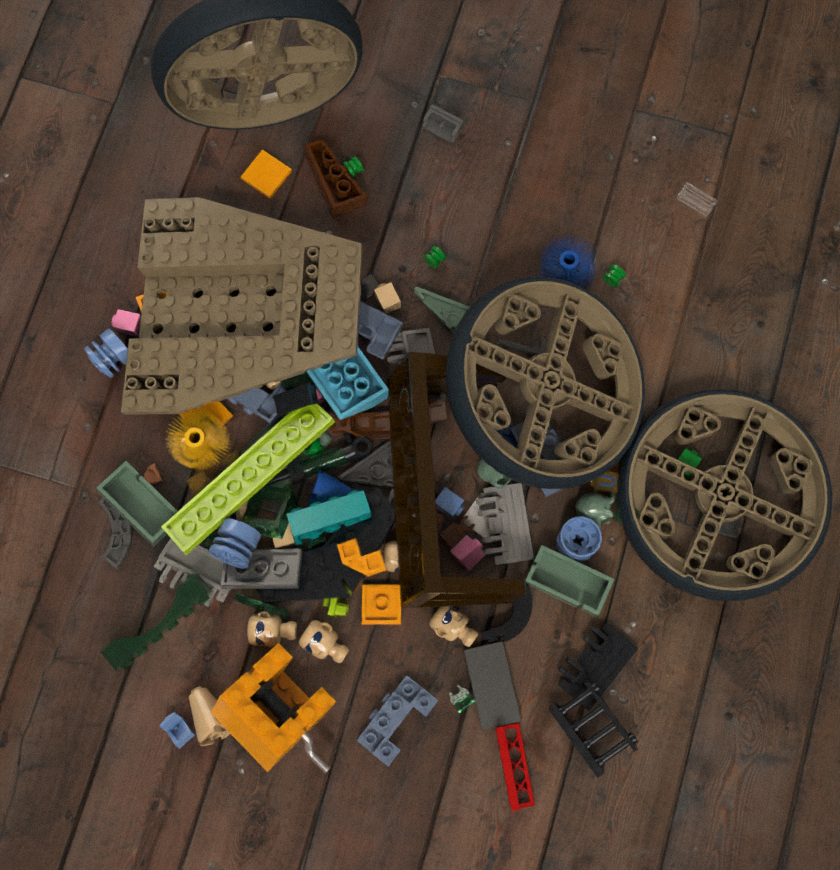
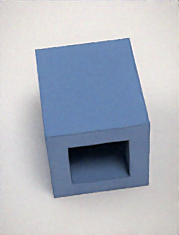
(449, 503)

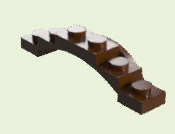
(377, 424)

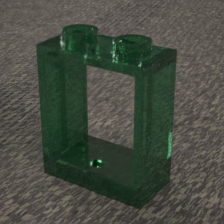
(267, 527)

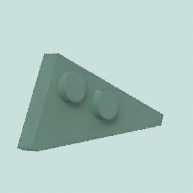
(445, 309)

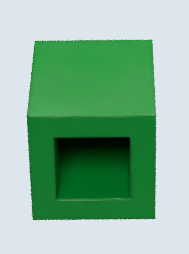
(688, 457)

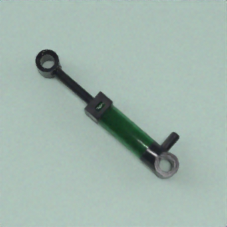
(301, 469)

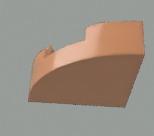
(153, 475)

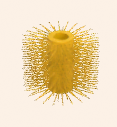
(205, 444)

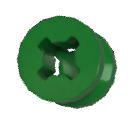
(353, 166)
(434, 257)
(614, 276)

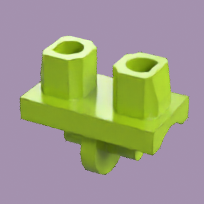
(337, 608)

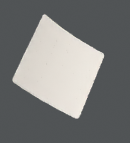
(481, 523)

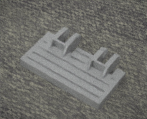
(414, 341)
(509, 523)
(197, 561)

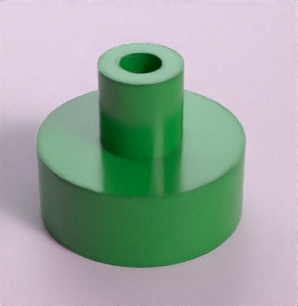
(314, 447)

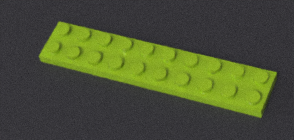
(246, 476)

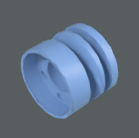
(108, 353)
(583, 530)
(235, 543)

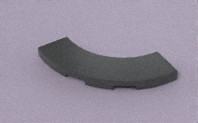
(120, 538)

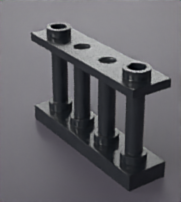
(585, 745)

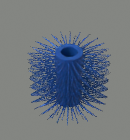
(568, 263)

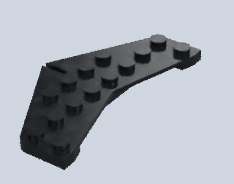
(322, 567)

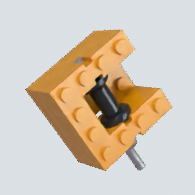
(271, 712)

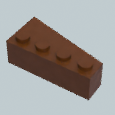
(334, 182)

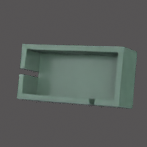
(137, 502)
(569, 581)

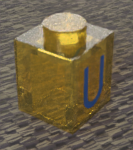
(606, 483)

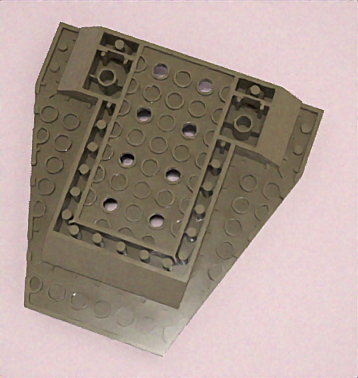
(222, 249)

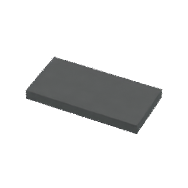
(265, 570)
(492, 685)

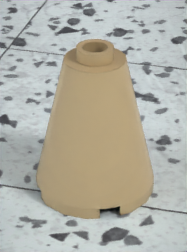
(205, 724)

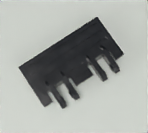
(598, 666)

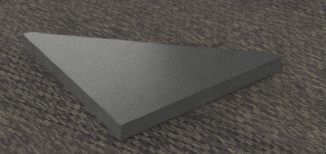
(375, 469)

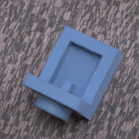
(177, 729)

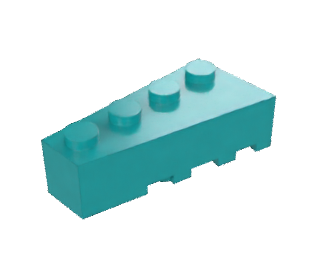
(328, 515)

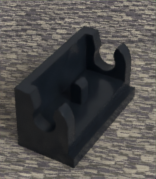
(295, 399)

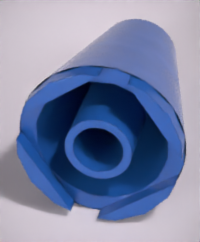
(327, 487)

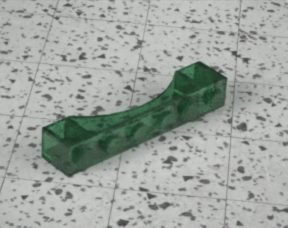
(188, 595)

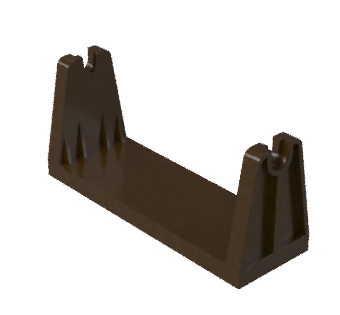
(414, 492)

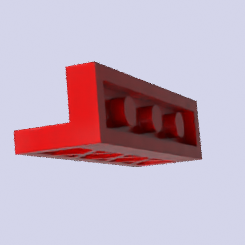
(507, 767)

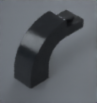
(519, 618)

